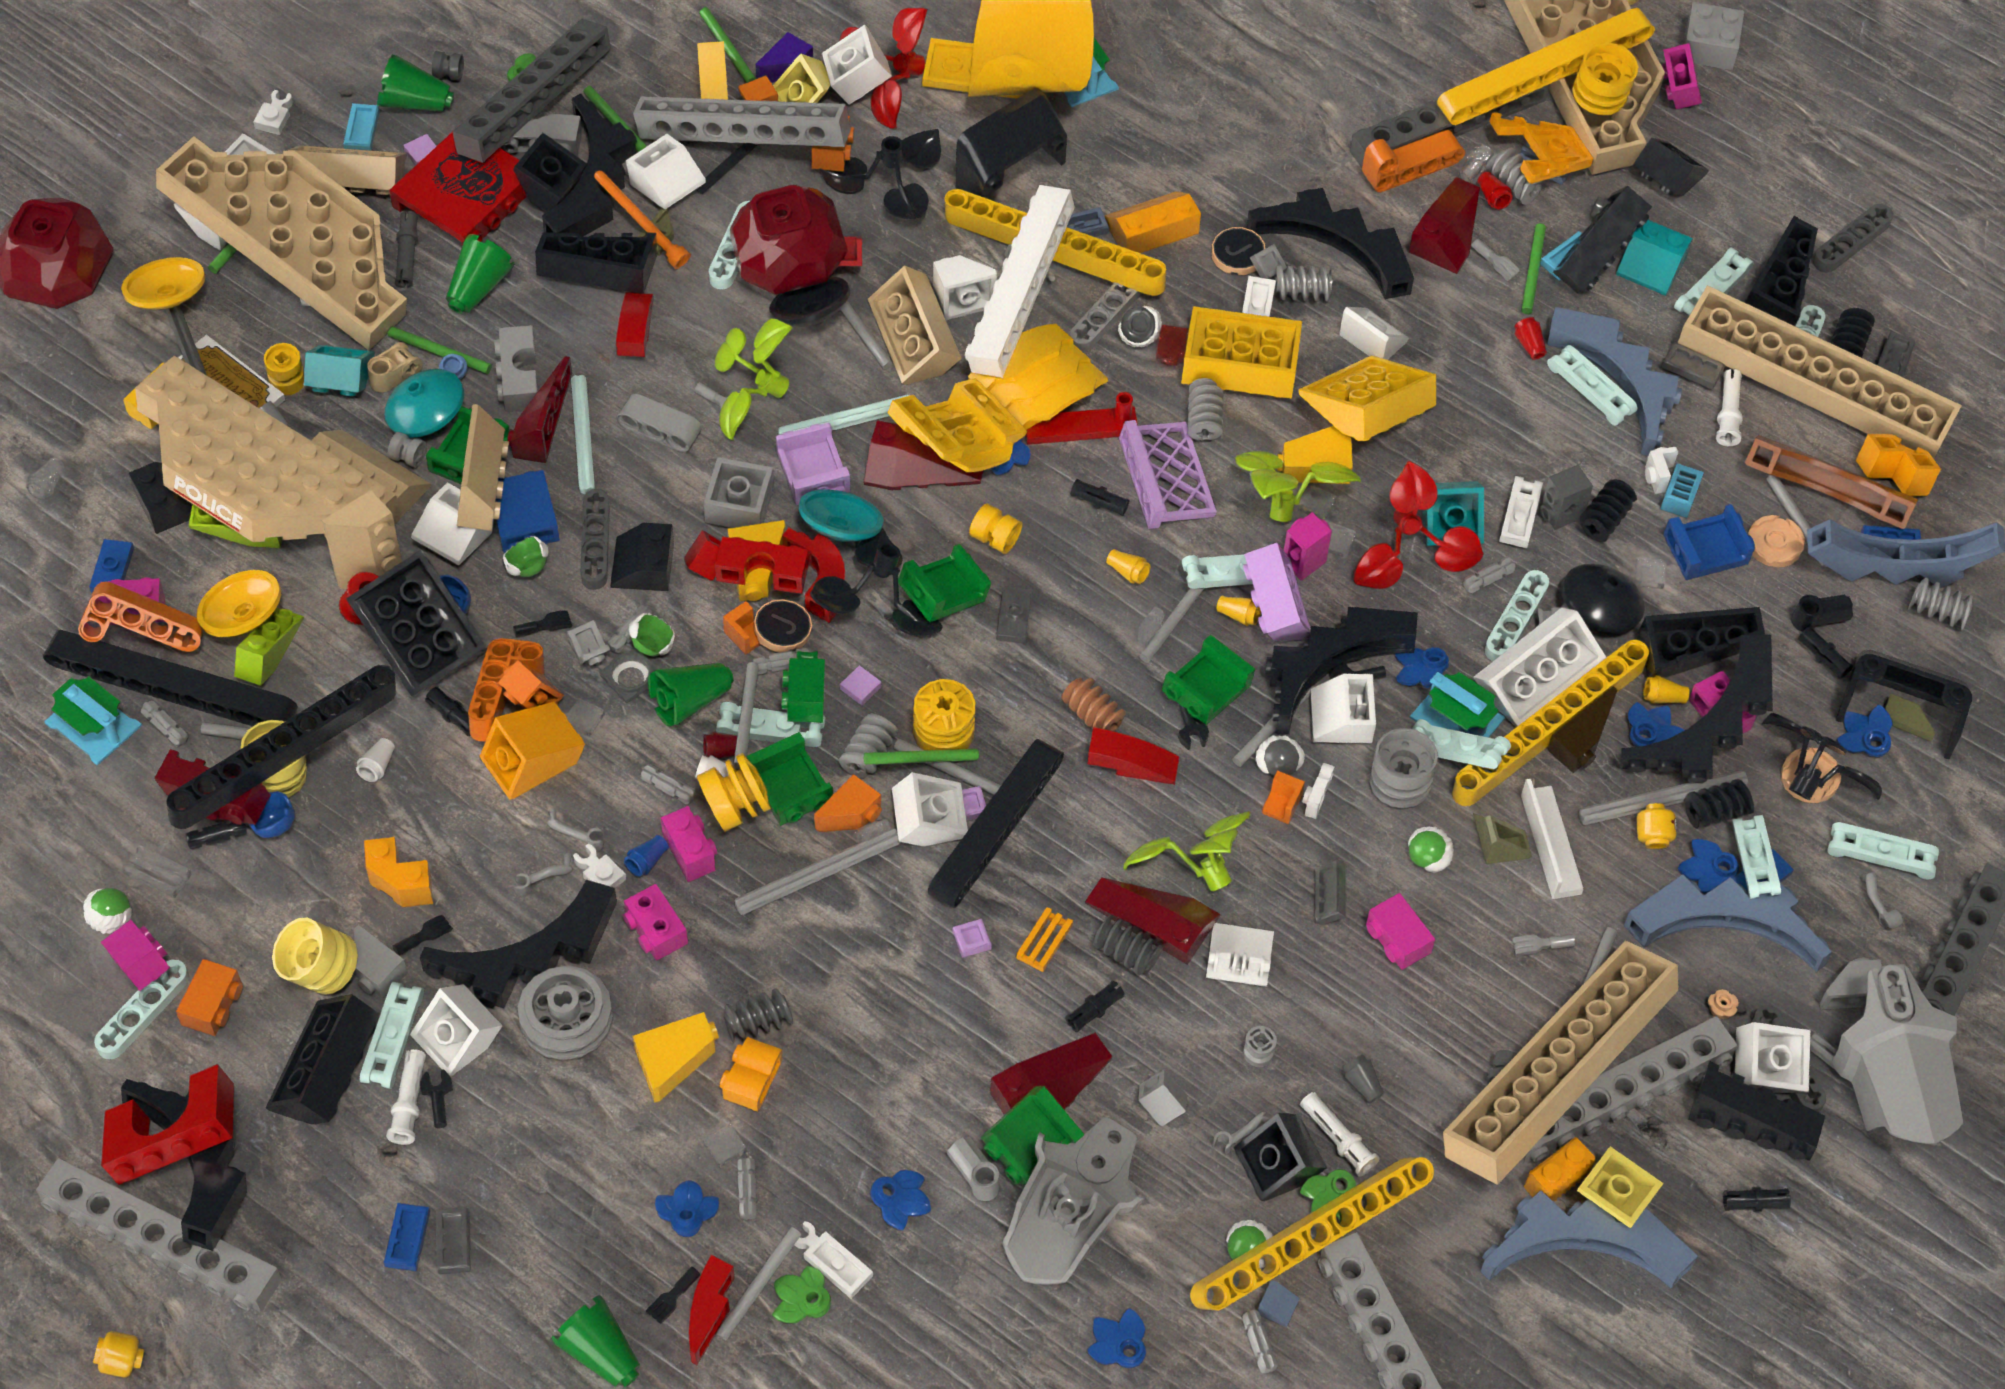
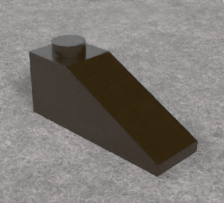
(1578, 739)

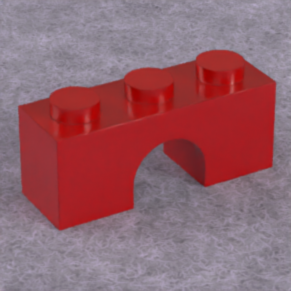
(740, 557)

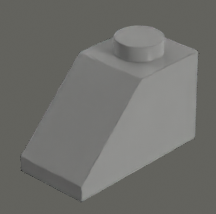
(376, 964)
(1850, 986)

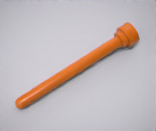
(676, 255)

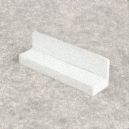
(1551, 841)

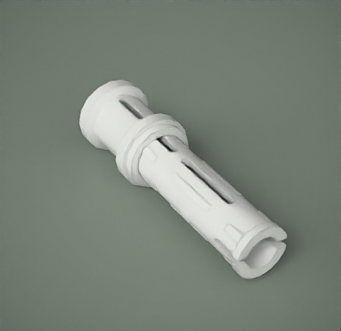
(1730, 417)
(405, 1109)
(1348, 1143)

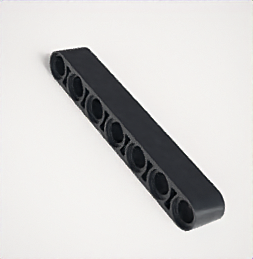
(995, 823)

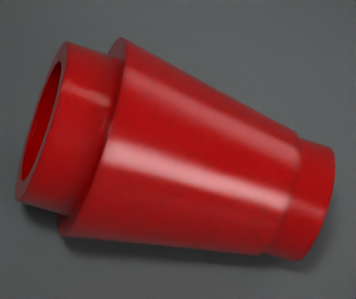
(1495, 191)
(1530, 336)

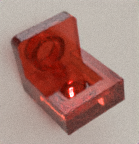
(1172, 345)

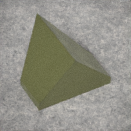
(1501, 840)

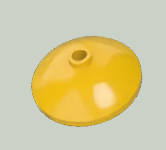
(163, 283)
(239, 603)

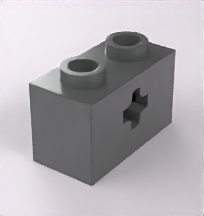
(1566, 497)

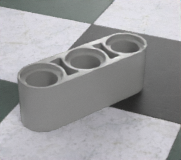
(659, 422)

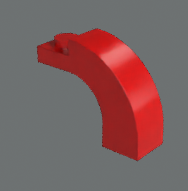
(823, 558)

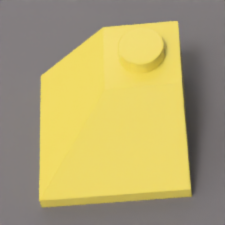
(803, 81)
(1620, 1187)

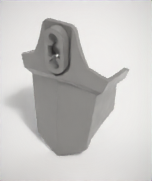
(1902, 1060)
(1070, 1203)

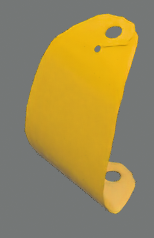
(1032, 47)

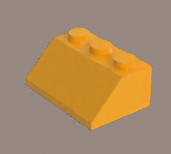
(1155, 222)

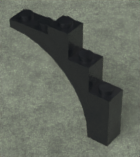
(589, 203)
(1345, 230)
(1360, 635)
(1722, 726)
(496, 971)
(216, 1187)

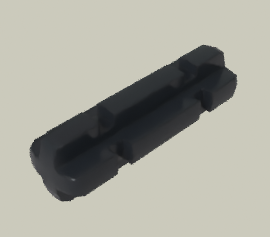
(214, 834)

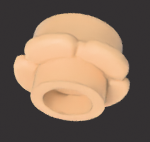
(1720, 1010)

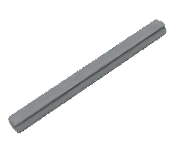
(1637, 803)
(816, 872)

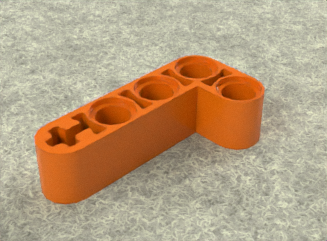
(1395, 167)
(142, 623)
(488, 694)

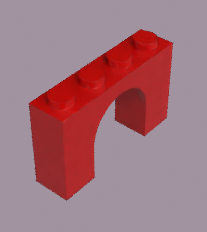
(207, 1121)

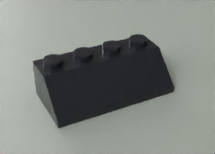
(323, 1059)

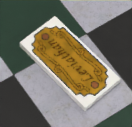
(235, 375)

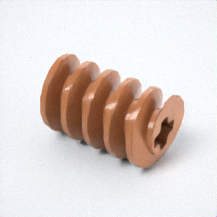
(1092, 707)

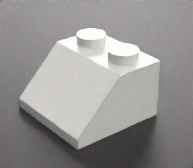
(856, 65)
(962, 285)
(929, 810)
(455, 1028)
(1773, 1057)

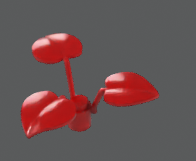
(906, 31)
(1414, 491)

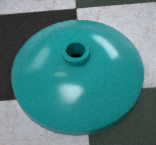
(424, 402)
(840, 515)

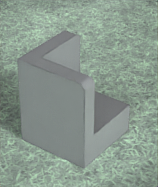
(1162, 1097)

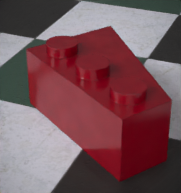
(178, 771)

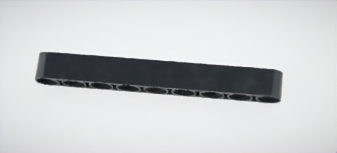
(167, 680)
(277, 757)

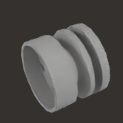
(1403, 768)

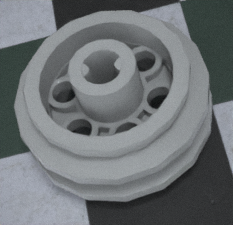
(561, 990)

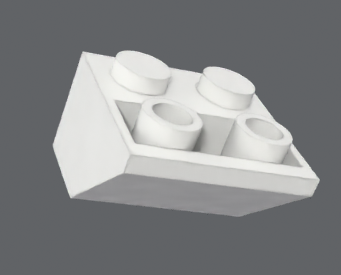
(664, 171)
(439, 527)
(1344, 709)

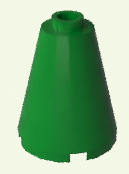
(412, 88)
(476, 273)
(687, 689)
(599, 1344)

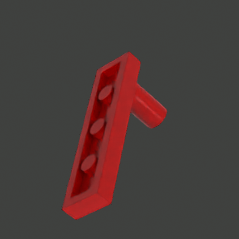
(1084, 424)

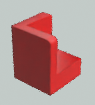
(854, 253)
(703, 555)

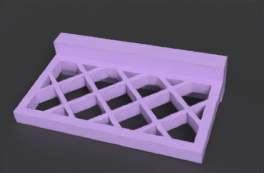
(1145, 481)

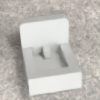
(1657, 468)

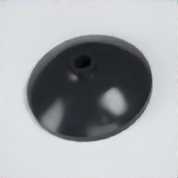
(810, 304)
(1603, 598)

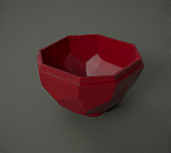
(790, 249)
(52, 253)

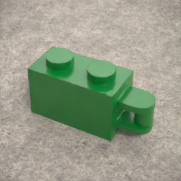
(804, 687)

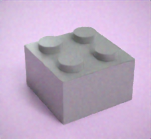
(1714, 34)
(738, 493)

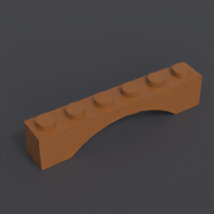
(1832, 480)

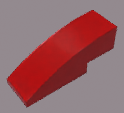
(634, 324)
(1132, 757)
(709, 1305)

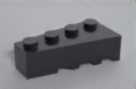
(1601, 240)
(598, 260)
(1783, 279)
(1696, 638)
(1755, 1114)

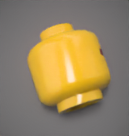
(1656, 826)
(118, 1354)

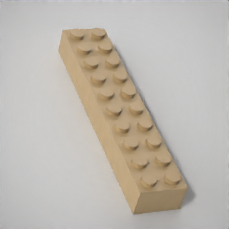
(1817, 372)
(1560, 1062)

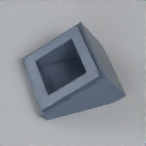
(1278, 1304)

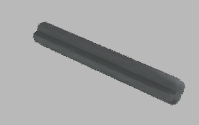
(184, 338)

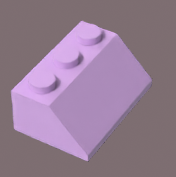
(1276, 594)

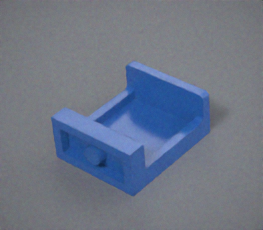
(526, 510)
(1709, 543)

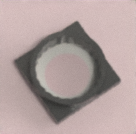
(621, 662)

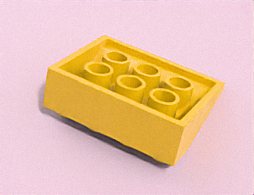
(1242, 351)
(1371, 396)

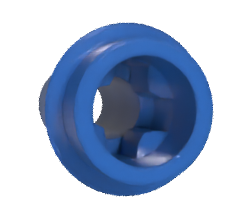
(644, 857)

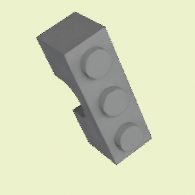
(516, 350)

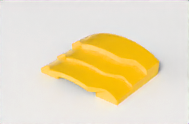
(1043, 376)
(964, 430)

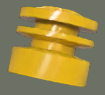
(1605, 78)
(944, 716)
(734, 792)

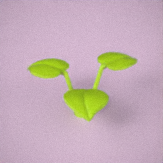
(768, 380)
(1280, 485)
(1213, 868)

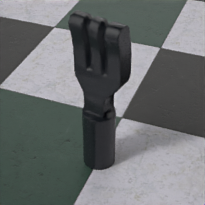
(551, 622)
(431, 930)
(667, 1302)

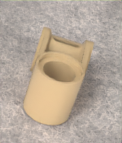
(392, 367)

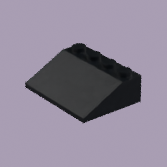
(417, 623)

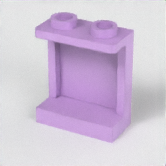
(811, 461)

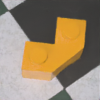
(1910, 469)
(405, 882)

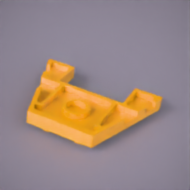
(1554, 144)

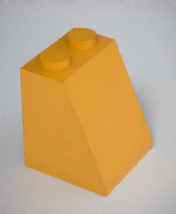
(530, 748)

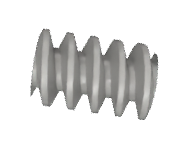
(1507, 169)
(1303, 283)
(1205, 410)
(1942, 602)
(870, 736)

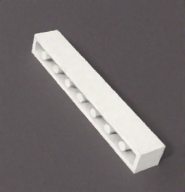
(1020, 281)

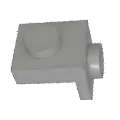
(588, 643)

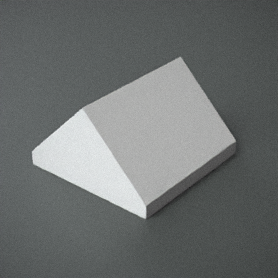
(1371, 333)

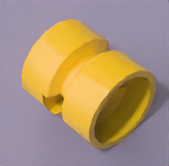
(284, 368)
(997, 529)

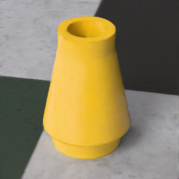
(1130, 566)
(1239, 609)
(1662, 690)

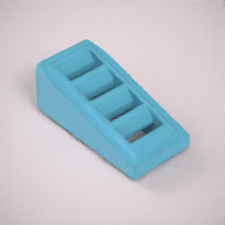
(1678, 505)

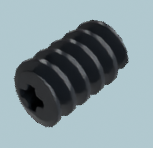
(1853, 330)
(1607, 509)
(1718, 801)

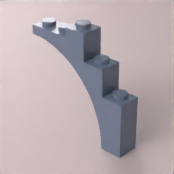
(1625, 363)
(1897, 560)
(1684, 907)
(1586, 1226)

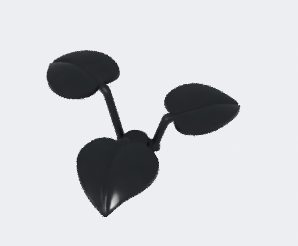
(902, 202)
(884, 560)
(1808, 778)

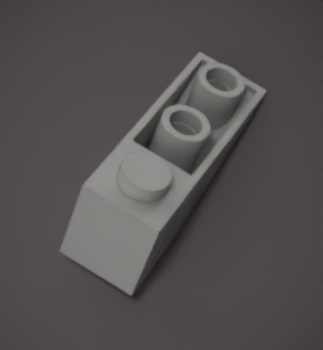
(561, 128)

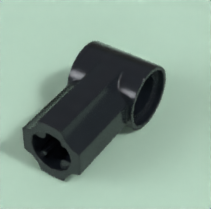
(1817, 611)

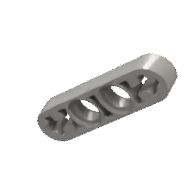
(1102, 310)

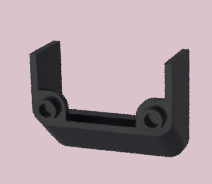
(1005, 139)
(1912, 680)

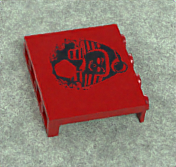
(460, 191)

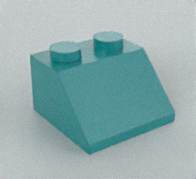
(1654, 257)
(337, 369)
(1456, 506)

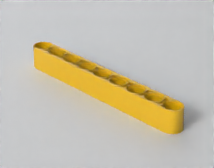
(1540, 67)
(1075, 248)
(1556, 711)
(1299, 1233)

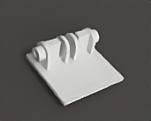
(1240, 954)

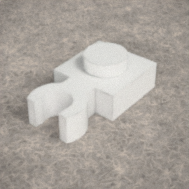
(274, 116)
(1315, 795)
(599, 870)

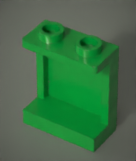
(450, 457)
(945, 584)
(1209, 680)
(791, 779)
(1016, 1133)

